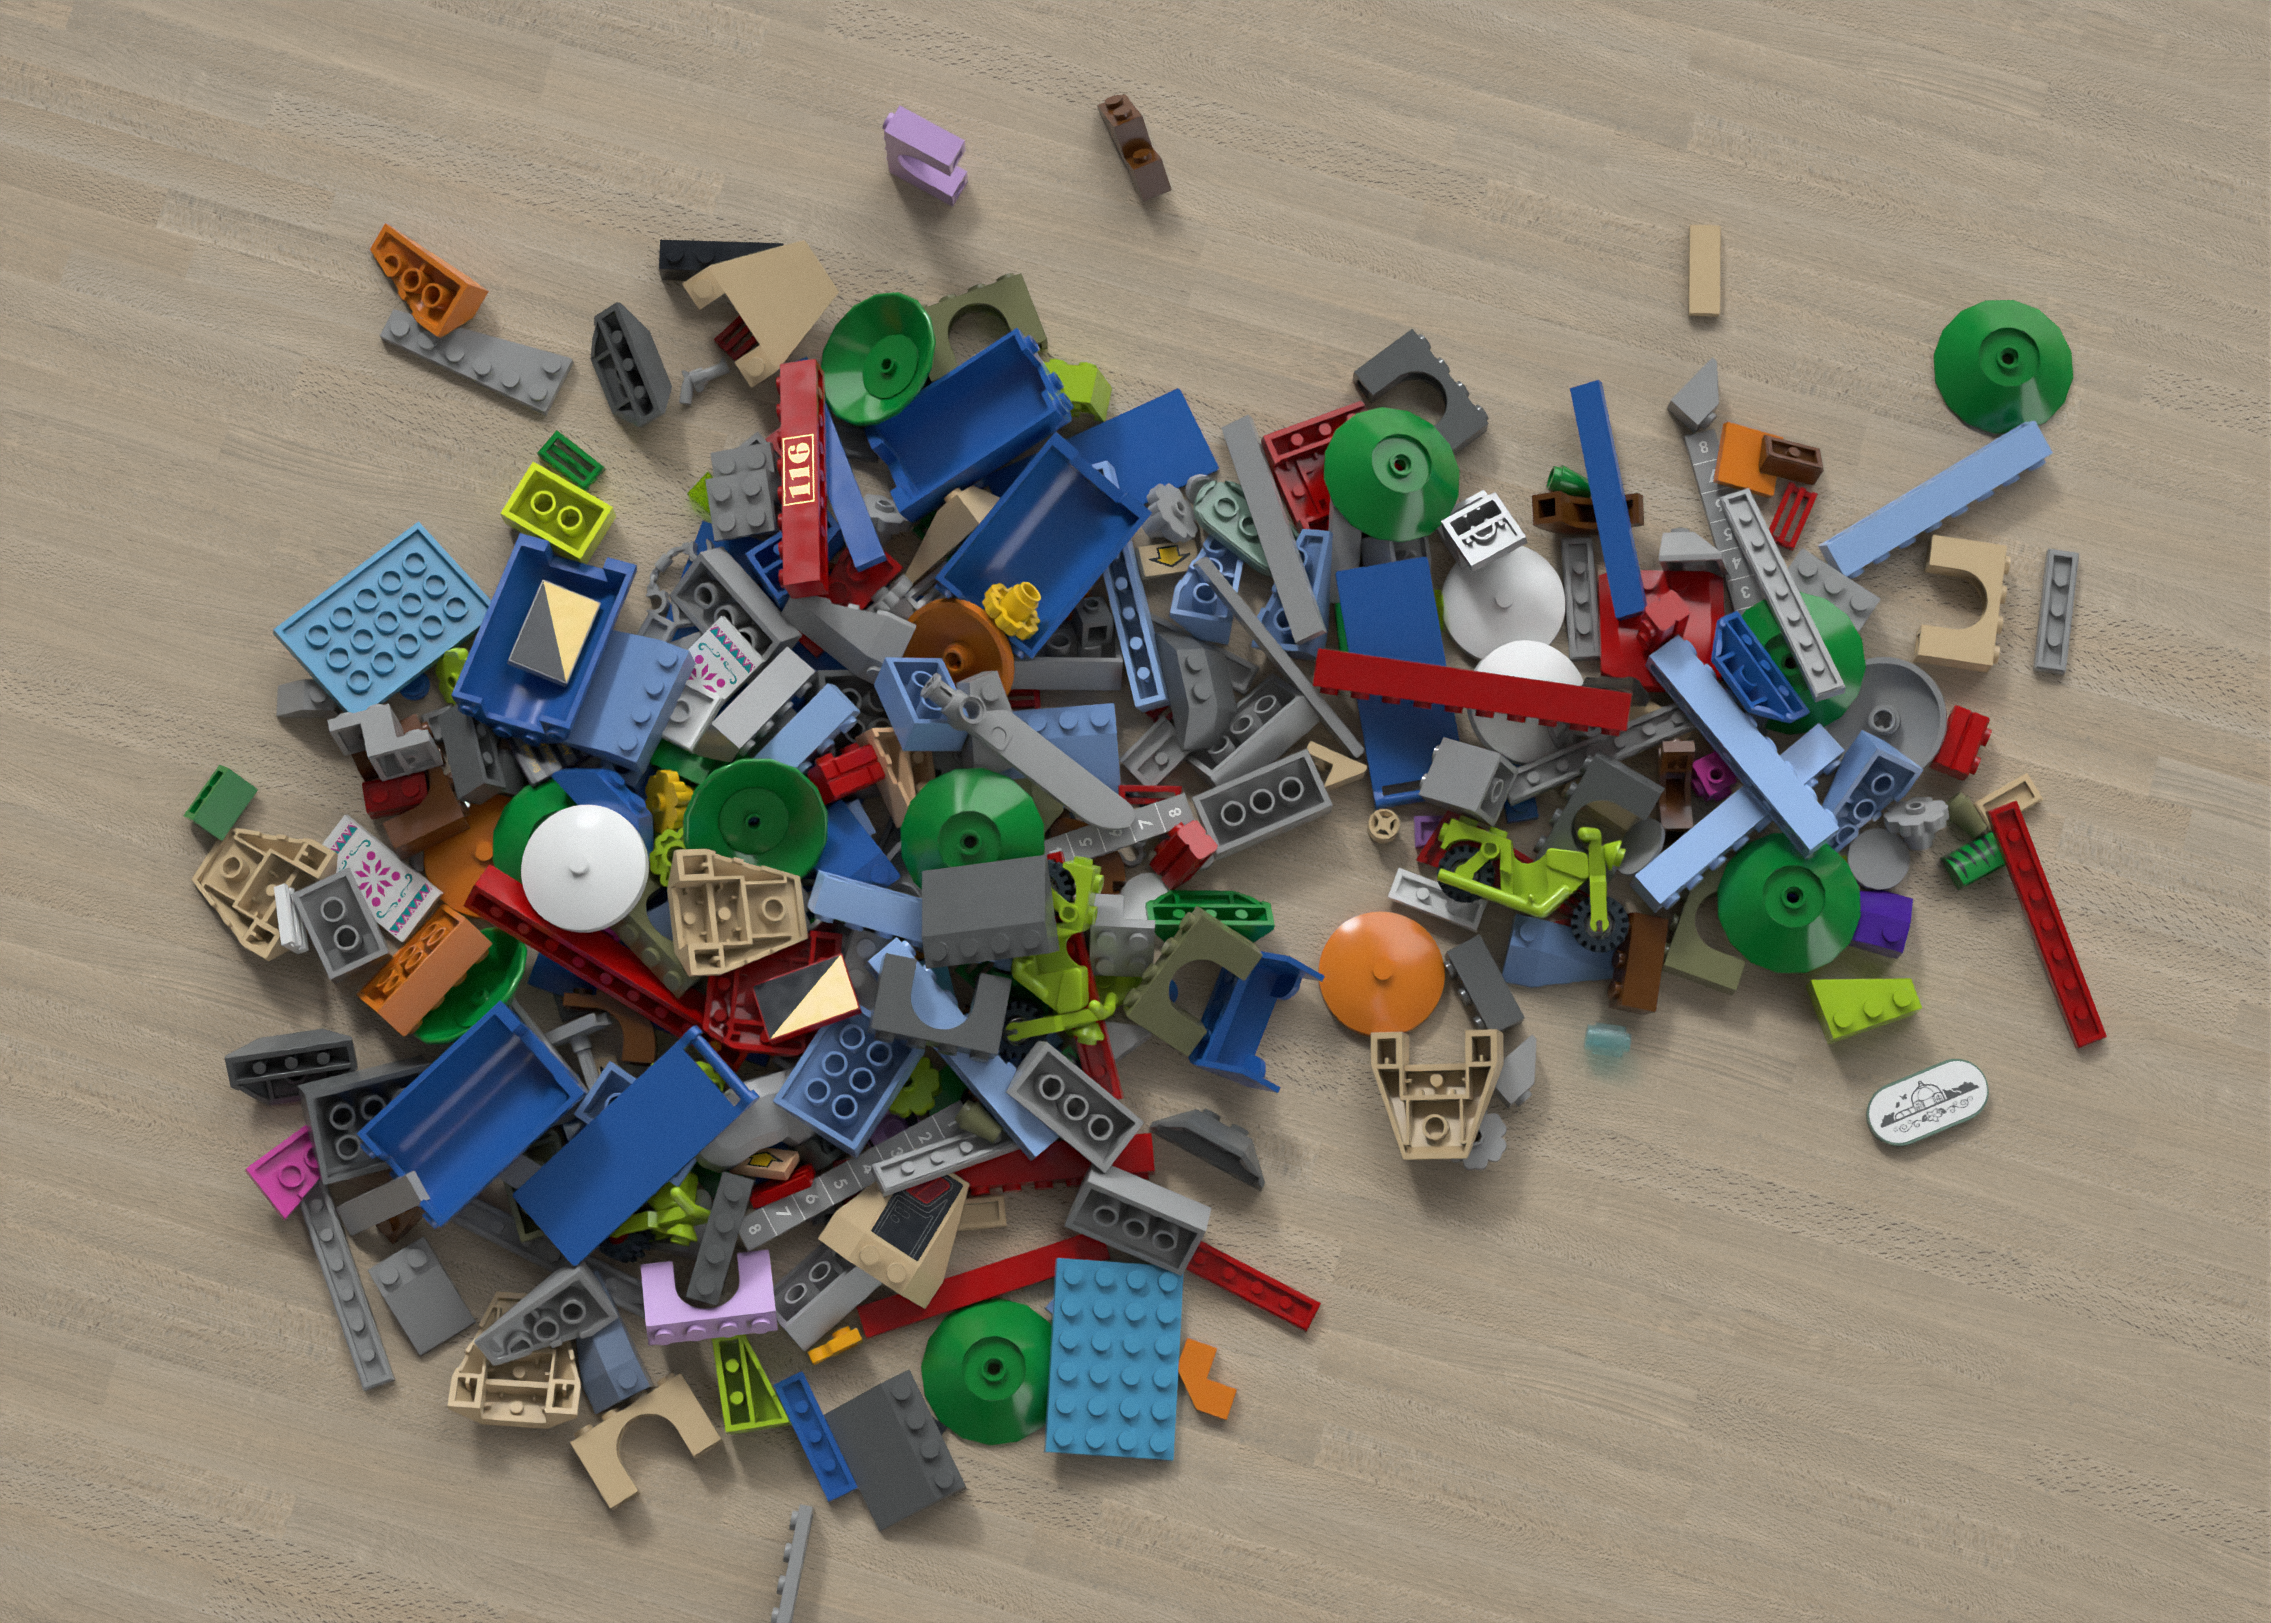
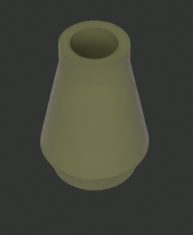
(1965, 815)
(978, 1121)

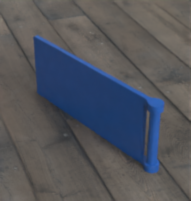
(1144, 445)
(1394, 616)
(632, 1148)

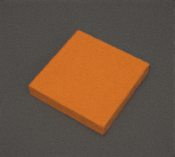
(1739, 460)

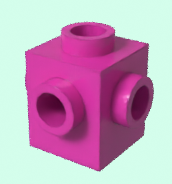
(1702, 783)

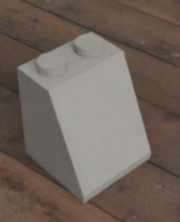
(1468, 781)

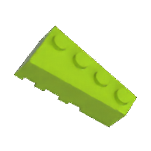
(1084, 387)

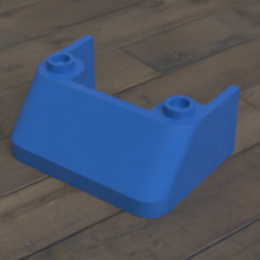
(1239, 1016)

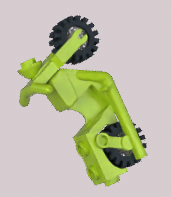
(1536, 887)
(1055, 975)

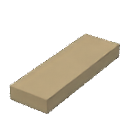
(1704, 270)

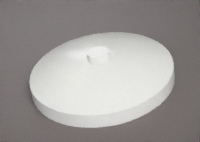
(1503, 603)
(1515, 740)
(584, 868)

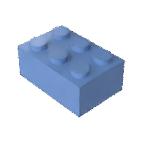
(915, 719)

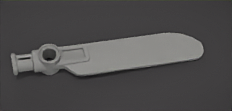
(1032, 757)

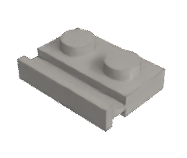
(1155, 754)

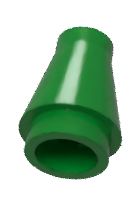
(1568, 481)

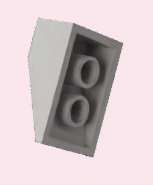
(341, 926)
(422, 1295)

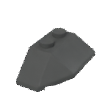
(629, 366)
(1196, 689)
(276, 1064)
(1214, 1143)

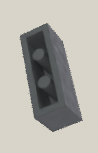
(471, 757)
(1482, 986)

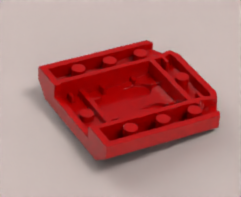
(1298, 465)
(1619, 647)
(731, 1007)

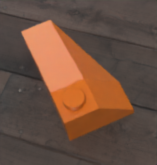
(433, 289)

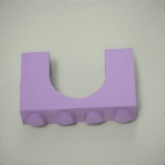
(924, 155)
(674, 1321)

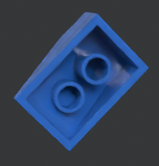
(853, 852)

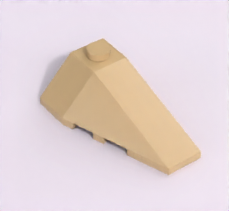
(950, 529)

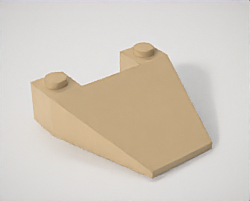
(776, 295)
(1436, 1105)

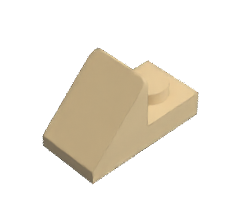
(1342, 768)

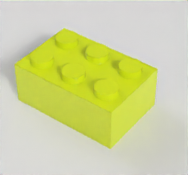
(558, 513)

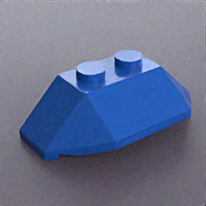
(1753, 672)
(607, 790)

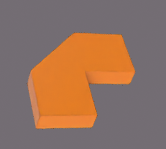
(1205, 1394)

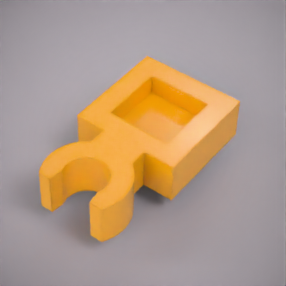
(842, 1341)

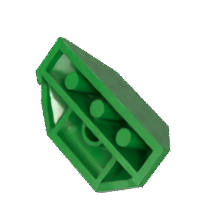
(1234, 909)

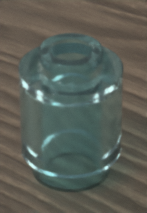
(1607, 1039)

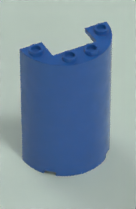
(970, 424)
(1048, 529)
(516, 700)
(472, 1112)

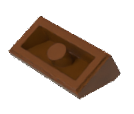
(1790, 460)

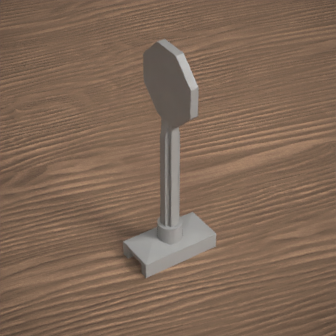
(577, 1034)

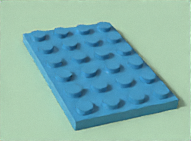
(385, 621)
(1113, 1360)

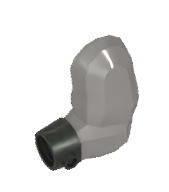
(763, 1127)

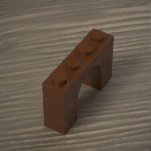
(431, 821)

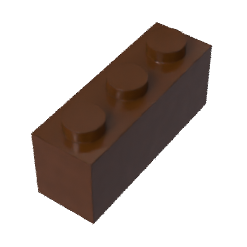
(1638, 965)

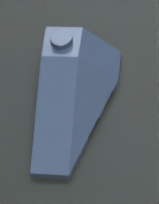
(610, 1363)

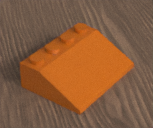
(425, 970)

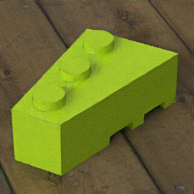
(1860, 1005)
(744, 1388)

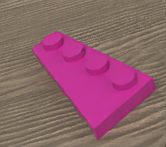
(286, 1172)

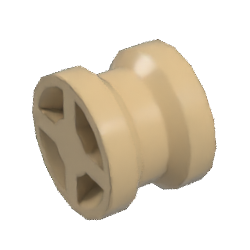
(1386, 821)

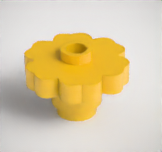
(1014, 608)
(667, 800)

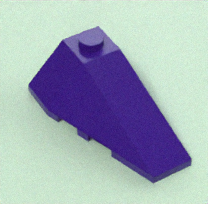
(1882, 922)

